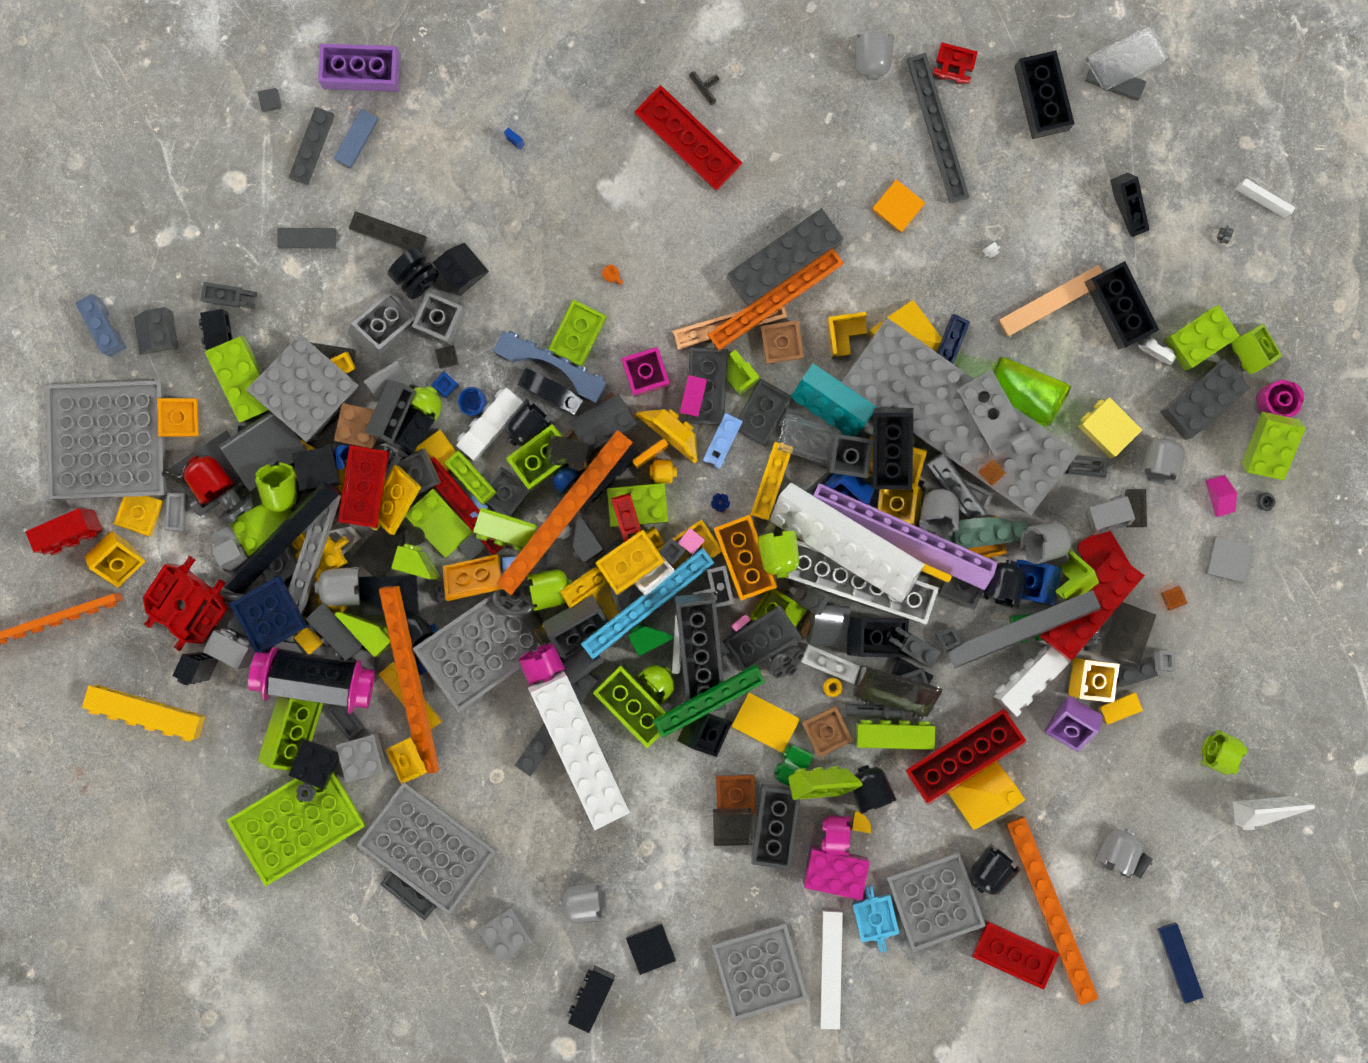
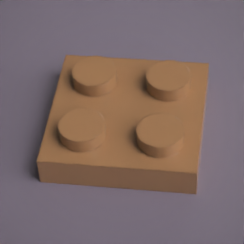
(782, 342)
(352, 426)
(827, 731)

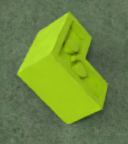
(740, 373)
(1079, 575)

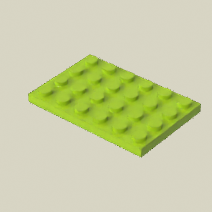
(287, 832)

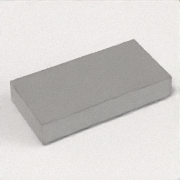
(176, 512)

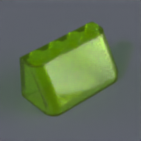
(1030, 390)

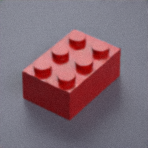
(64, 531)

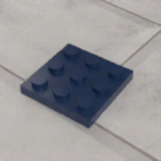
(268, 615)

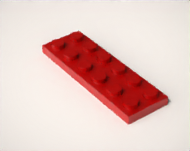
(688, 138)
(1115, 583)

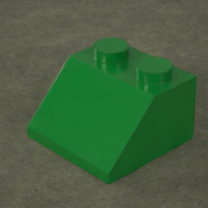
(648, 638)

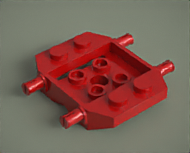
(178, 583)

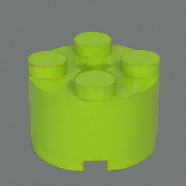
(1223, 753)

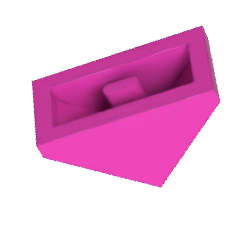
(1222, 495)

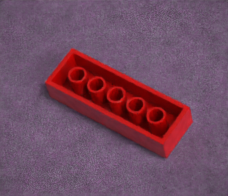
(965, 757)

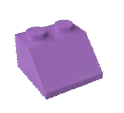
(1074, 724)

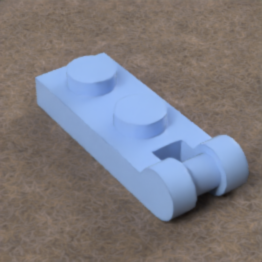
(722, 440)

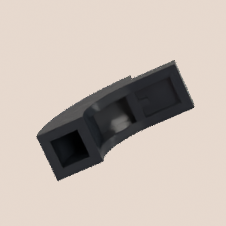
(550, 391)

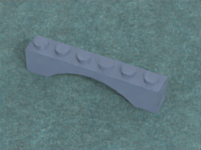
(515, 350)

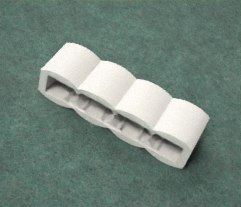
(489, 425)

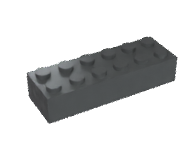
(784, 257)
(699, 643)

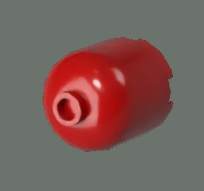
(206, 478)

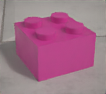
(645, 372)

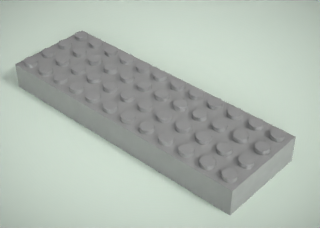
(906, 373)

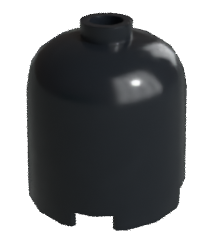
(525, 423)
(1006, 584)
(875, 790)
(993, 871)

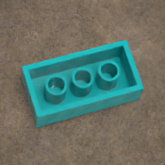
(833, 401)

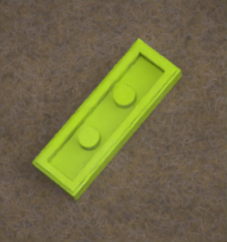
(470, 477)

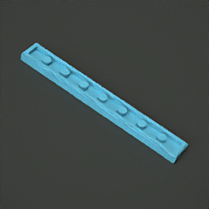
(647, 604)

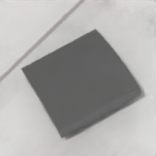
(830, 626)

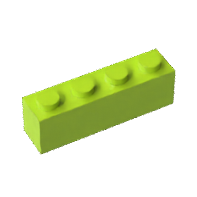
(895, 735)

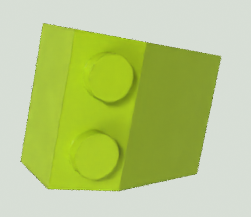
(439, 522)
(256, 526)
(370, 633)

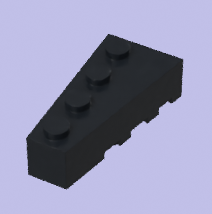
(621, 466)

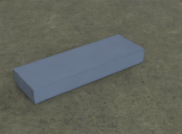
(356, 138)

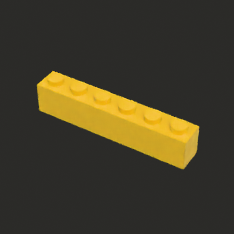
(143, 712)

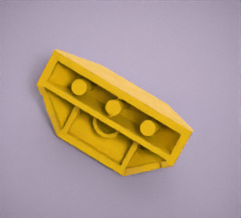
(672, 430)

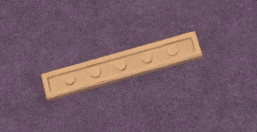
(1047, 303)
(699, 332)

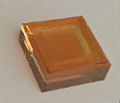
(991, 472)
(1173, 598)

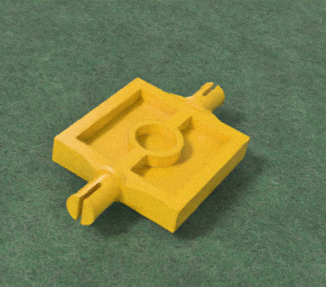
(332, 556)

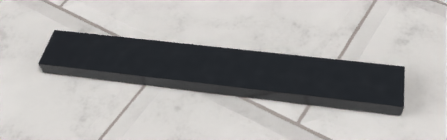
(282, 538)

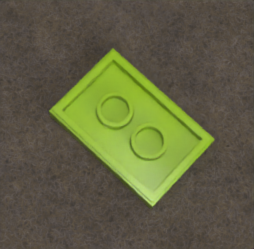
(577, 333)

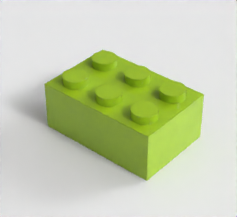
(1201, 337)
(1273, 445)
(648, 502)

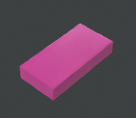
(693, 396)

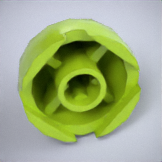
(427, 402)
(658, 681)

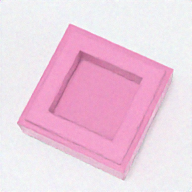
(691, 541)
(740, 622)

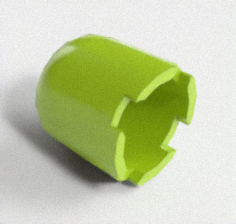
(277, 487)
(779, 553)
(547, 588)

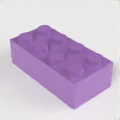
(359, 67)

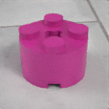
(1289, 393)
(541, 664)
(837, 835)

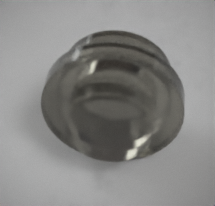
(414, 535)

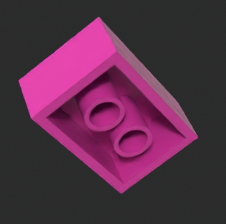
(836, 873)

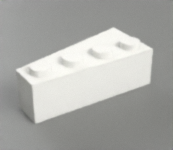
(1030, 680)

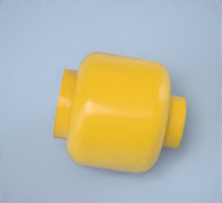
(663, 471)

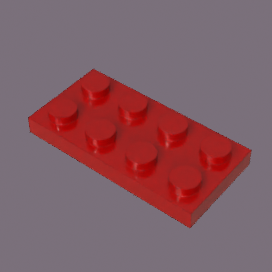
(363, 486)
(1015, 955)

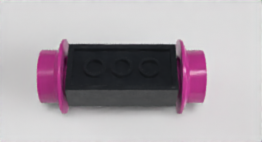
(311, 679)

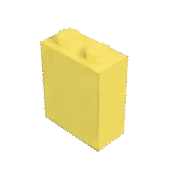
(1109, 427)

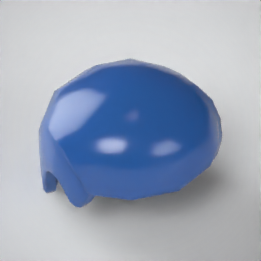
(472, 401)
(563, 478)

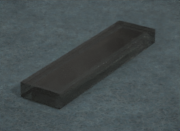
(387, 232)

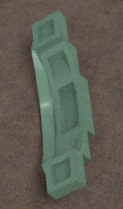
(987, 531)

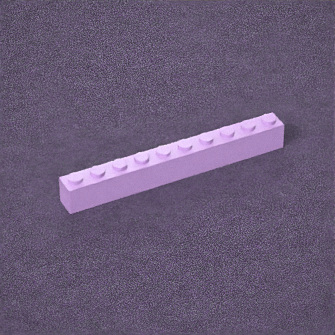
(913, 540)

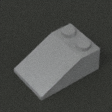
(381, 324)

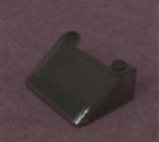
(896, 691)

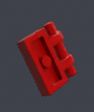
(955, 57)

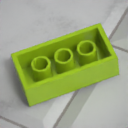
(236, 371)
(631, 705)

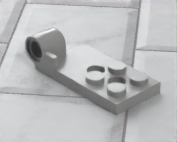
(1004, 430)

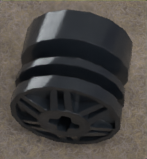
(413, 273)

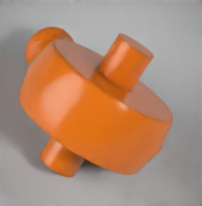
(611, 274)

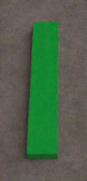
(709, 701)

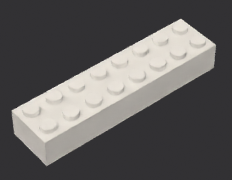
(846, 542)
(827, 575)
(579, 750)

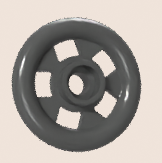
(515, 611)

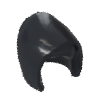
(417, 627)

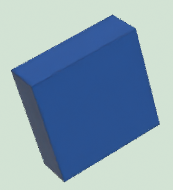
(515, 139)
(444, 384)

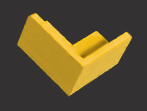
(843, 327)

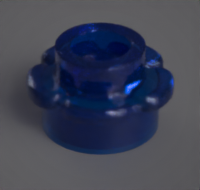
(720, 507)

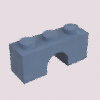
(94, 314)

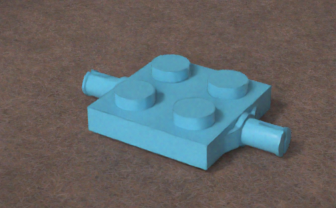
(875, 918)

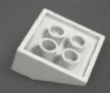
(1267, 810)

